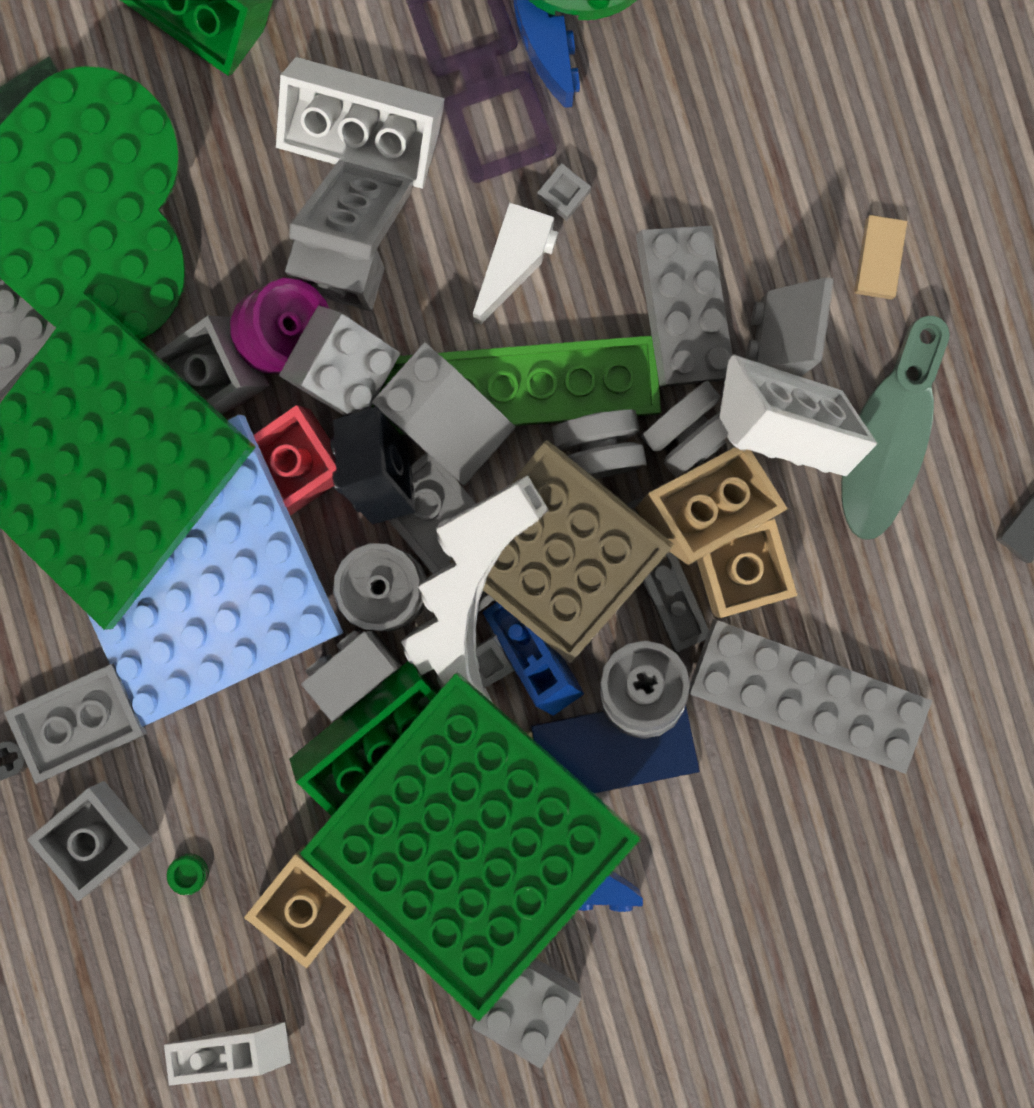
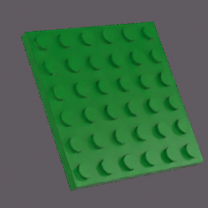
(107, 460)
(469, 846)

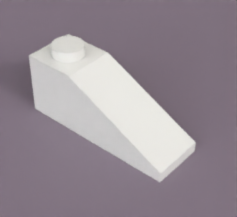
(517, 254)
(228, 1054)

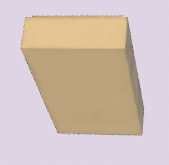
(880, 257)

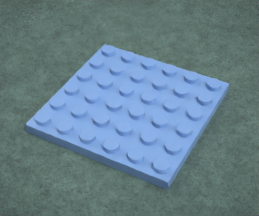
(223, 602)

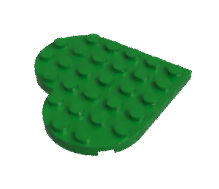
(82, 199)

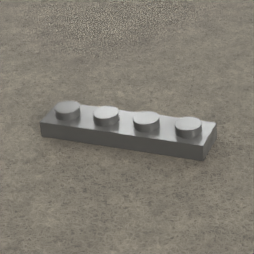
(674, 601)

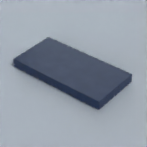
(610, 759)

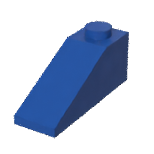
(535, 662)

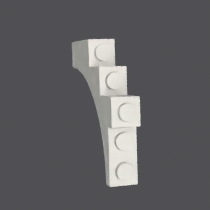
(454, 592)

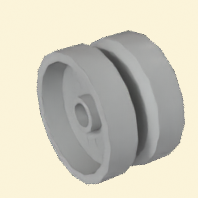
(690, 428)
(597, 440)
(357, 587)
(646, 666)

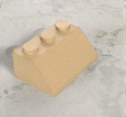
(712, 504)

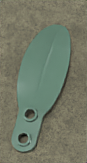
(901, 423)

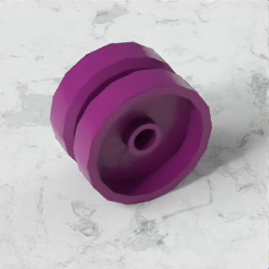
(272, 321)

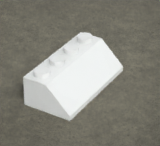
(357, 120)
(792, 418)

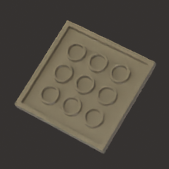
(576, 560)

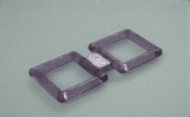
(482, 82)

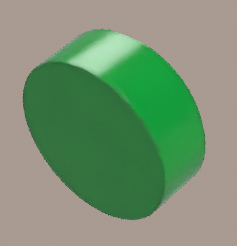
(187, 874)

